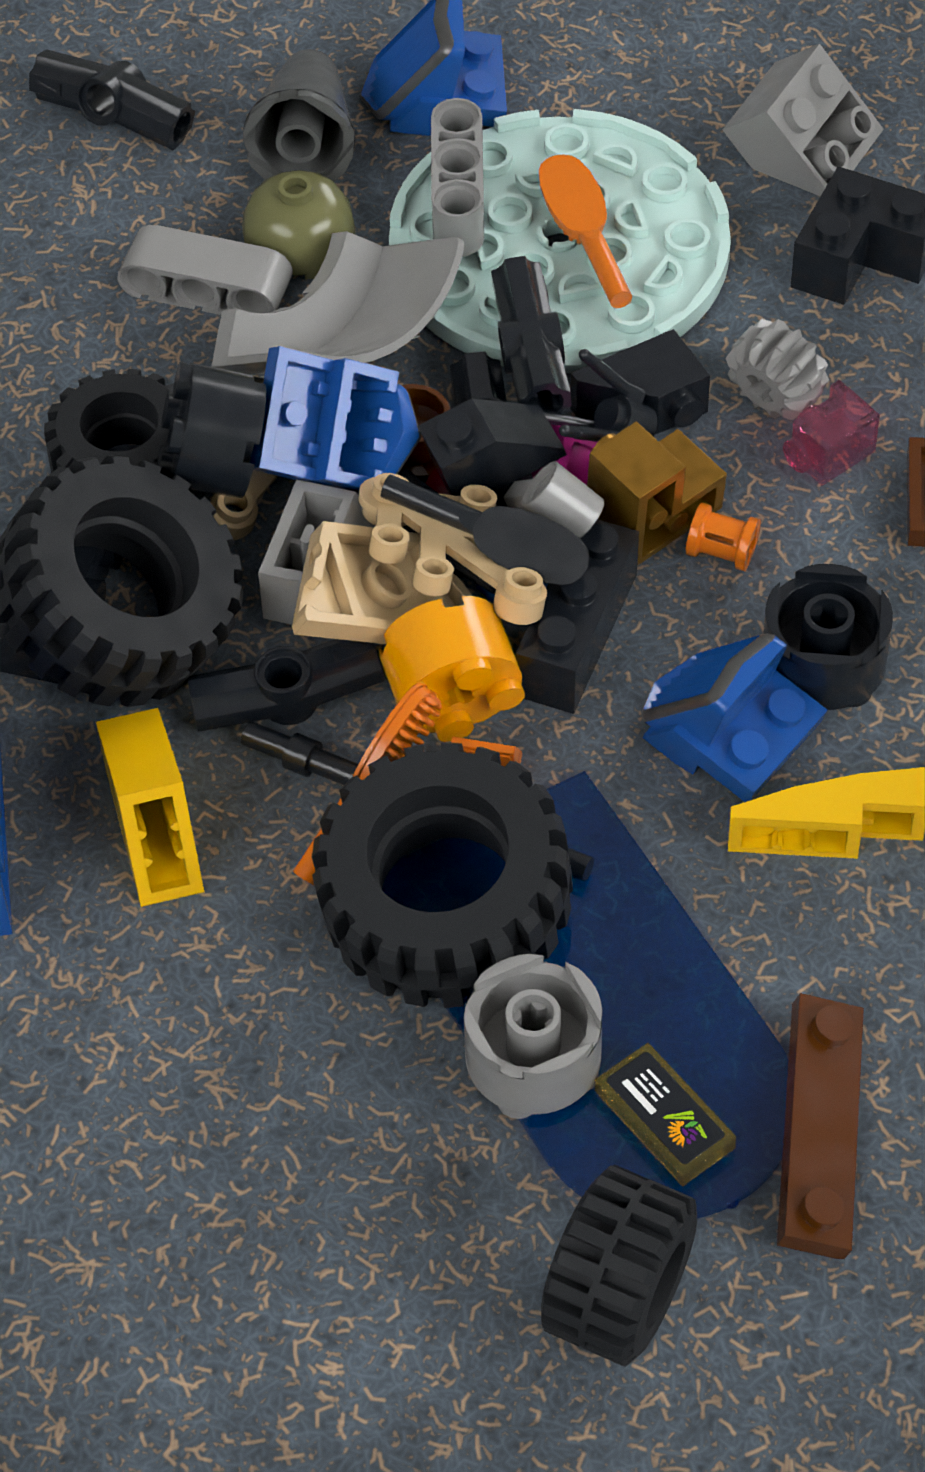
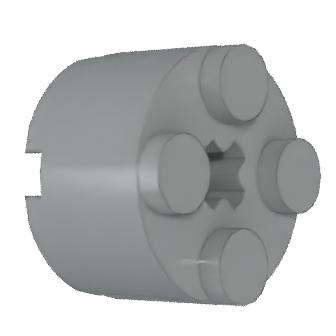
(533, 1035)

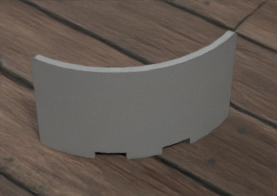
(356, 307)

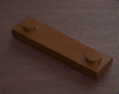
(821, 1127)

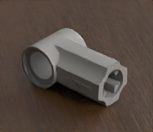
(558, 497)

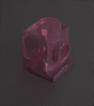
(832, 435)

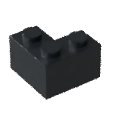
(857, 227)

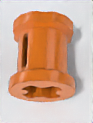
(723, 536)

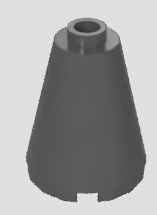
(301, 120)

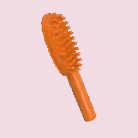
(581, 213)
(395, 734)

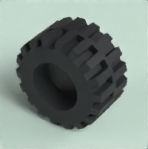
(108, 414)
(618, 1265)

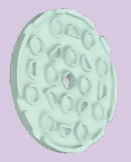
(660, 225)

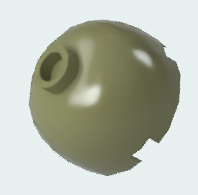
(297, 218)

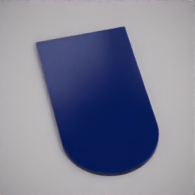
(654, 988)

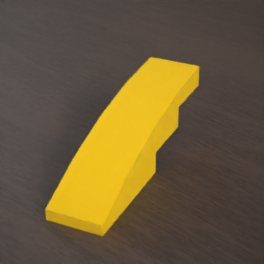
(832, 815)

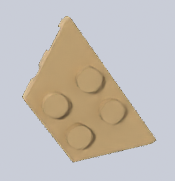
(351, 593)

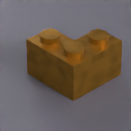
(653, 484)

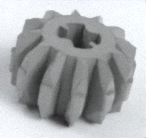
(777, 369)

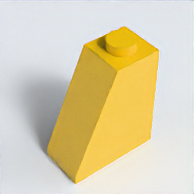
(150, 806)

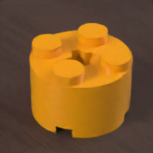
(459, 657)

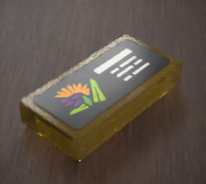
(665, 1114)

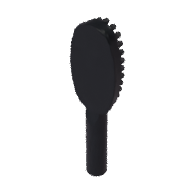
(501, 533)

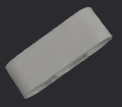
(457, 173)
(203, 271)

